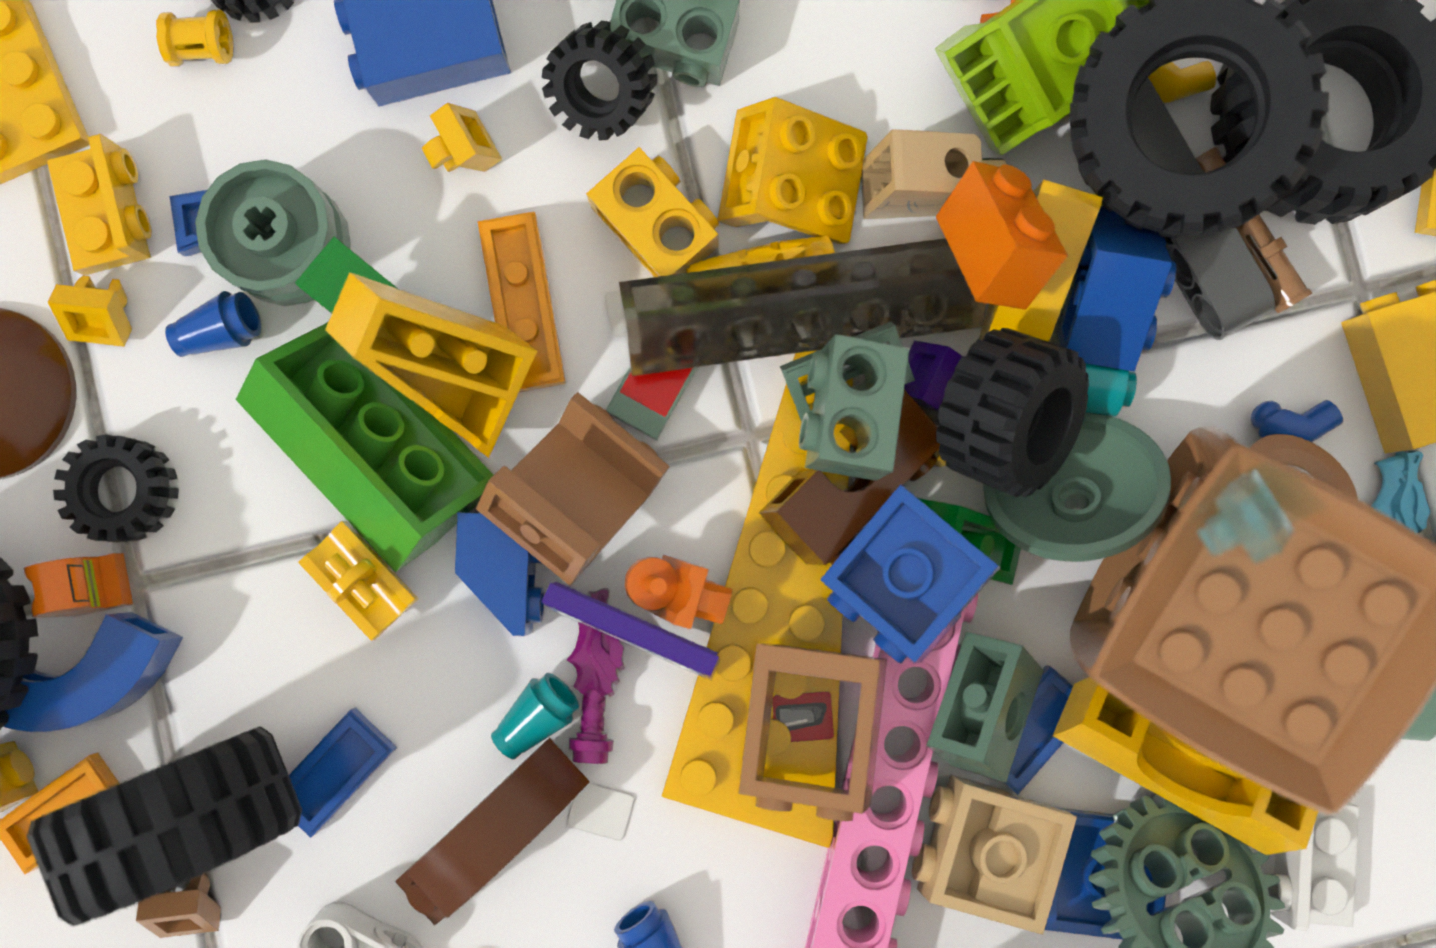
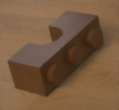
(823, 519)

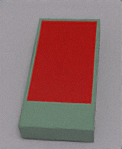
(649, 399)

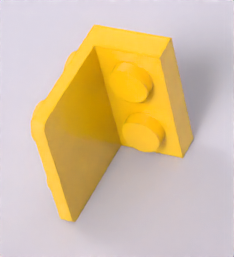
(793, 170)

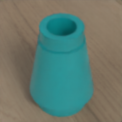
(537, 713)

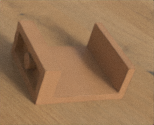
(573, 489)

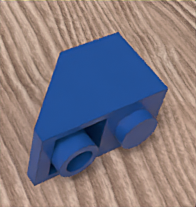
(498, 573)

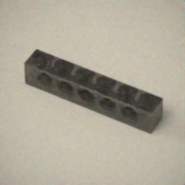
(793, 305)

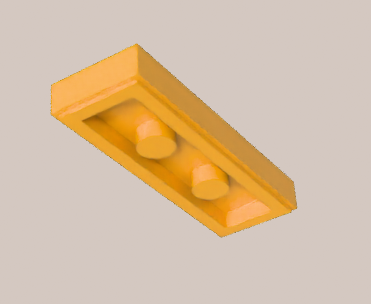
(522, 292)

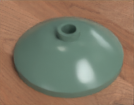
(1112, 475)

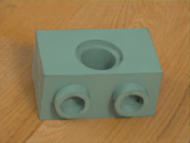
(985, 706)

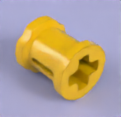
(194, 38)

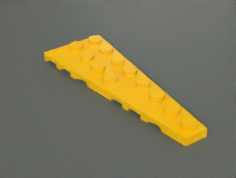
(775, 603)

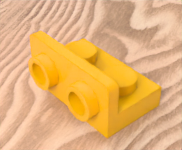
(100, 207)

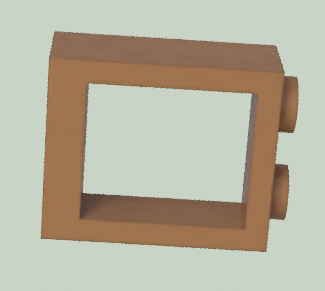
(781, 794)

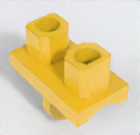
(358, 580)

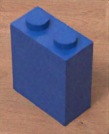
(421, 45)

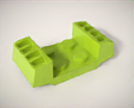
(1024, 63)

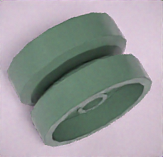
(266, 227)

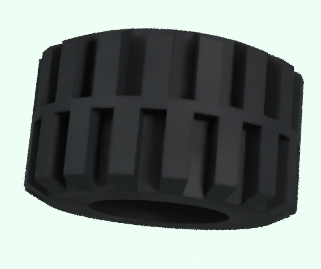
(1012, 411)

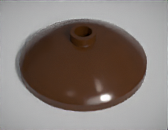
(34, 393)

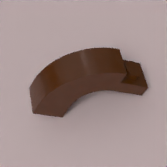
(492, 833)

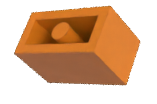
(1000, 235)

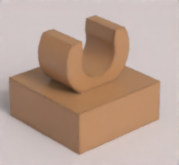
(181, 911)

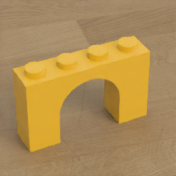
(1397, 366)

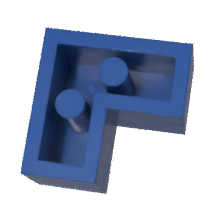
(1116, 293)

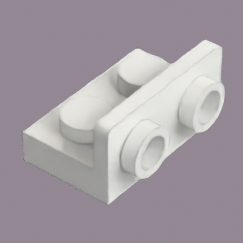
(1321, 879)

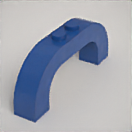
(113, 674)

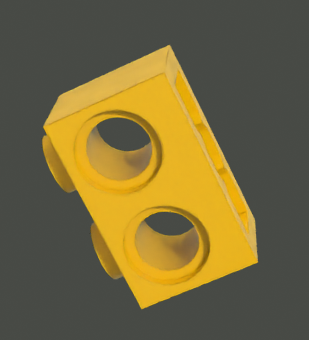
(644, 226)

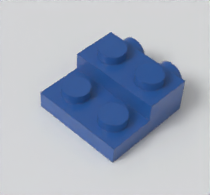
(907, 577)

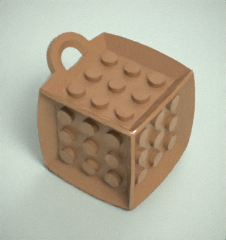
(1280, 664)

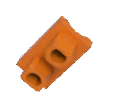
(676, 591)

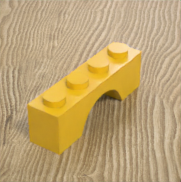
(1162, 763)

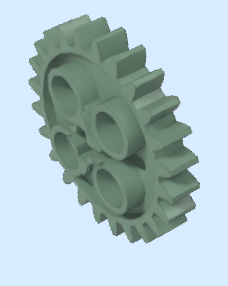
(1161, 838)

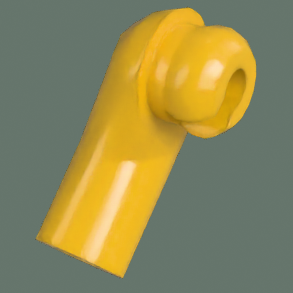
(1179, 83)

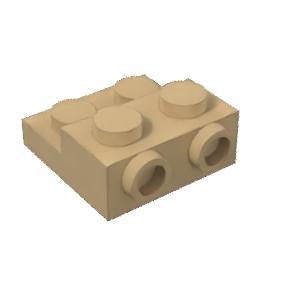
(993, 854)

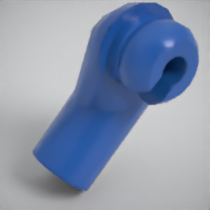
(1310, 425)

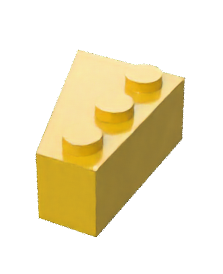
(436, 355)

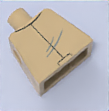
(916, 172)

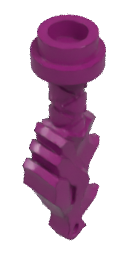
(596, 663)

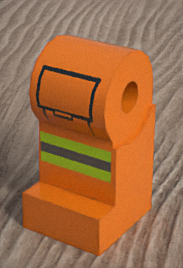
(79, 585)

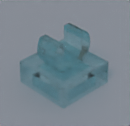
(1247, 517)

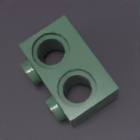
(676, 24)
(869, 413)

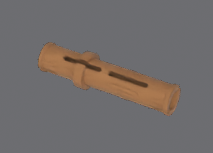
(1287, 285)

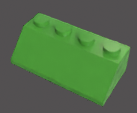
(364, 445)

